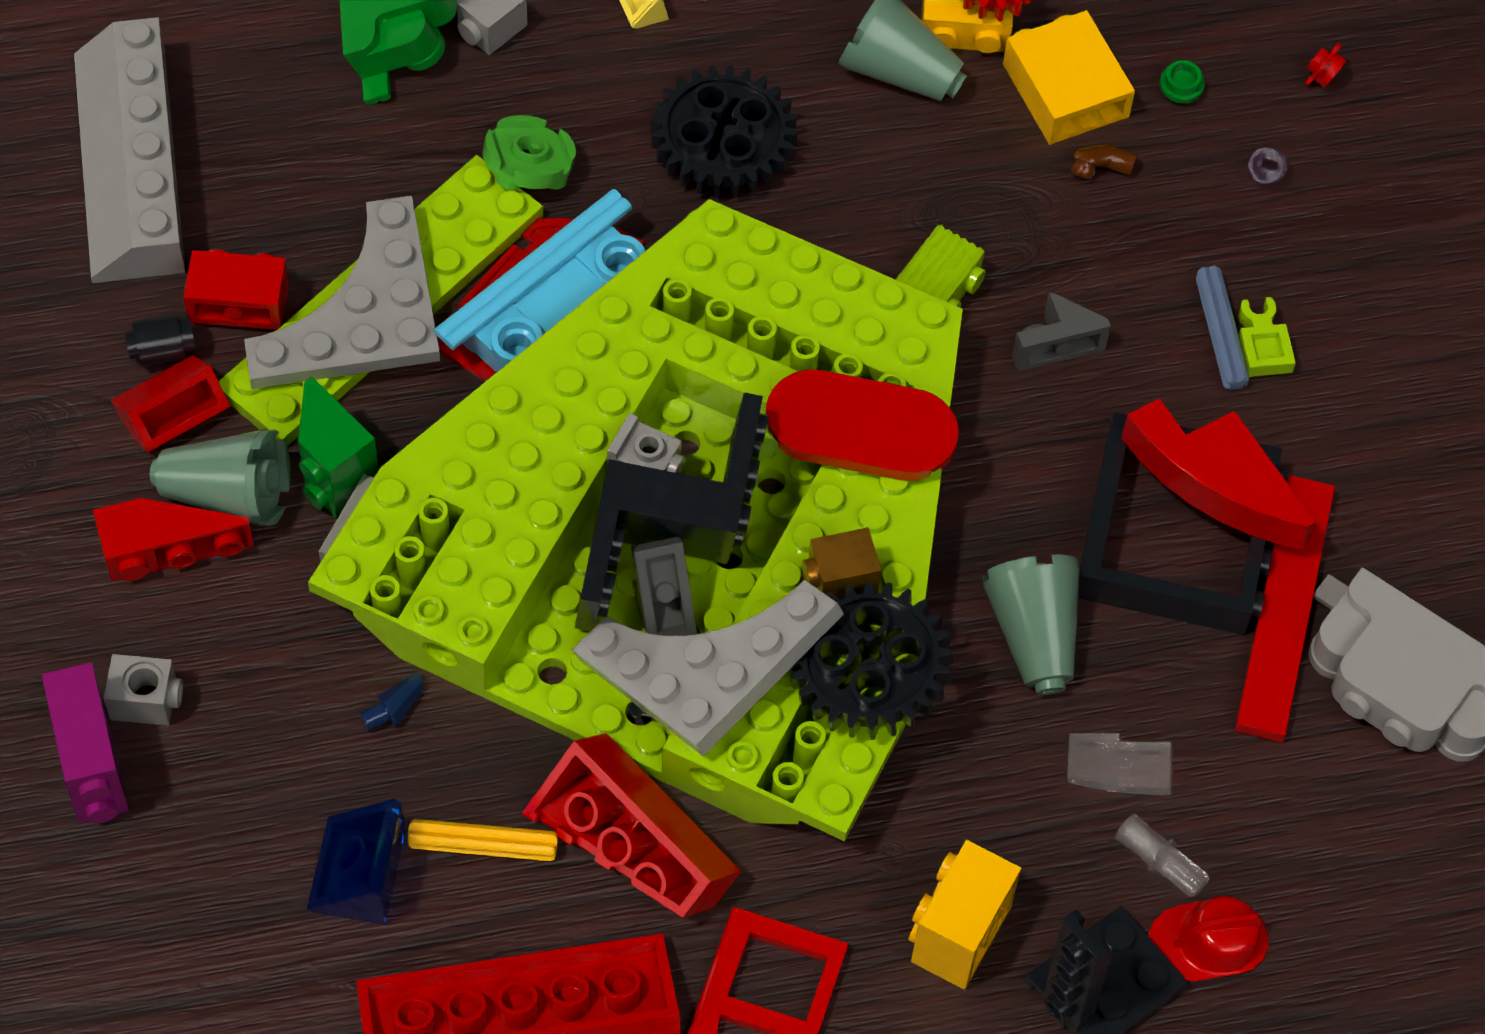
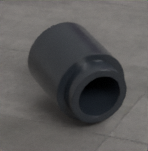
(160, 340)

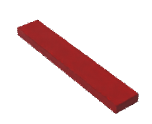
(1283, 622)

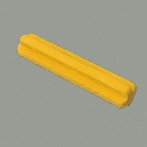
(482, 839)

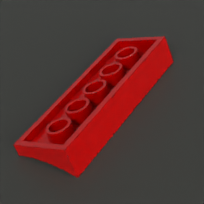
(569, 990)

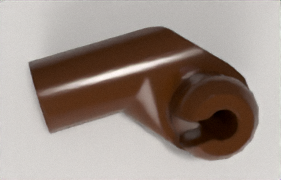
(1104, 156)

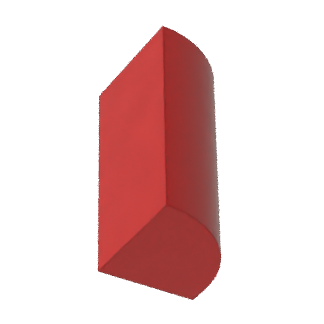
(171, 403)

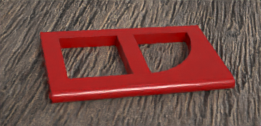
(715, 1000)

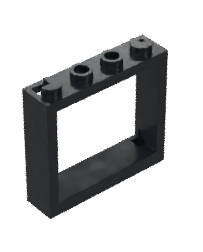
(1156, 595)

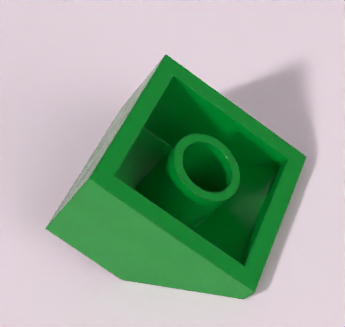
(332, 450)

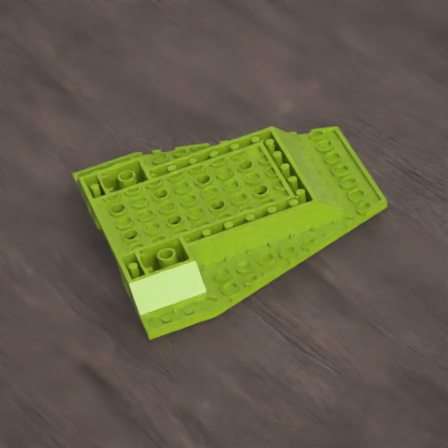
(487, 520)

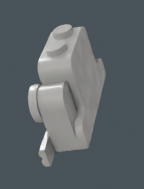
(1401, 667)

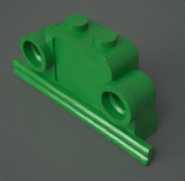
(391, 36)

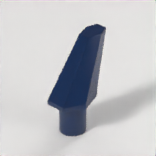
(393, 703)

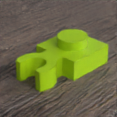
(1265, 345)

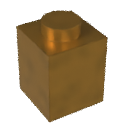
(842, 561)

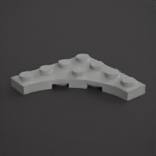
(373, 320)
(709, 679)

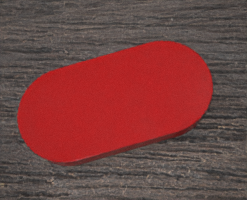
(861, 424)

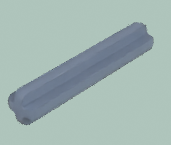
(1222, 328)

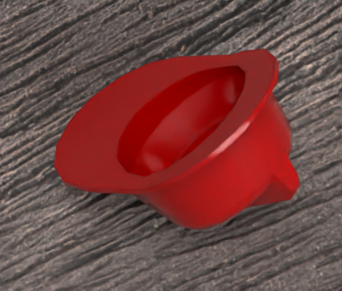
(1211, 938)

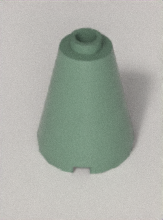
(903, 52)
(227, 475)
(1038, 617)

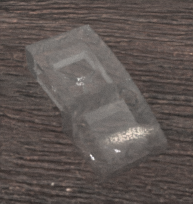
(1118, 766)

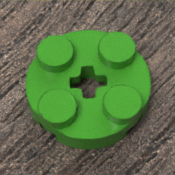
(545, 167)

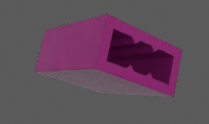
(85, 743)

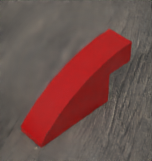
(1220, 473)

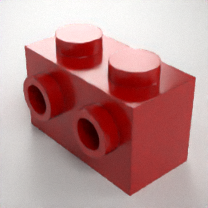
(236, 289)

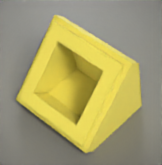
(644, 12)

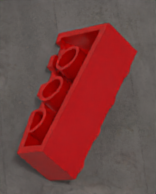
(631, 826)

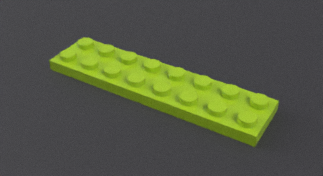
(460, 234)

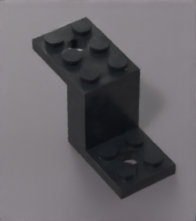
(658, 505)

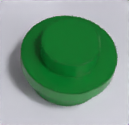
(1182, 82)

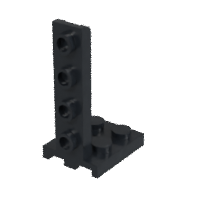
(1105, 975)

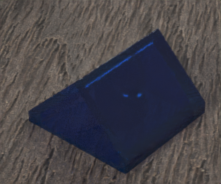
(359, 863)

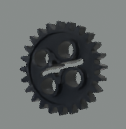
(687, 118)
(903, 685)

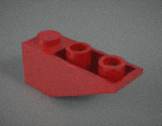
(159, 535)

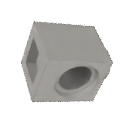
(130, 674)

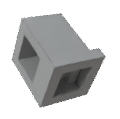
(646, 447)

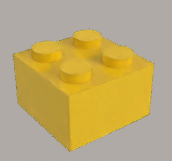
(963, 913)

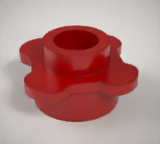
(1325, 65)

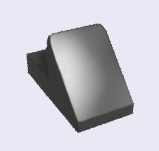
(1069, 334)
(663, 588)

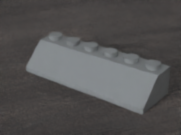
(128, 153)

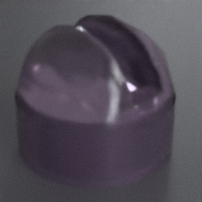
(1266, 174)

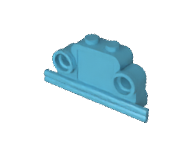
(544, 285)

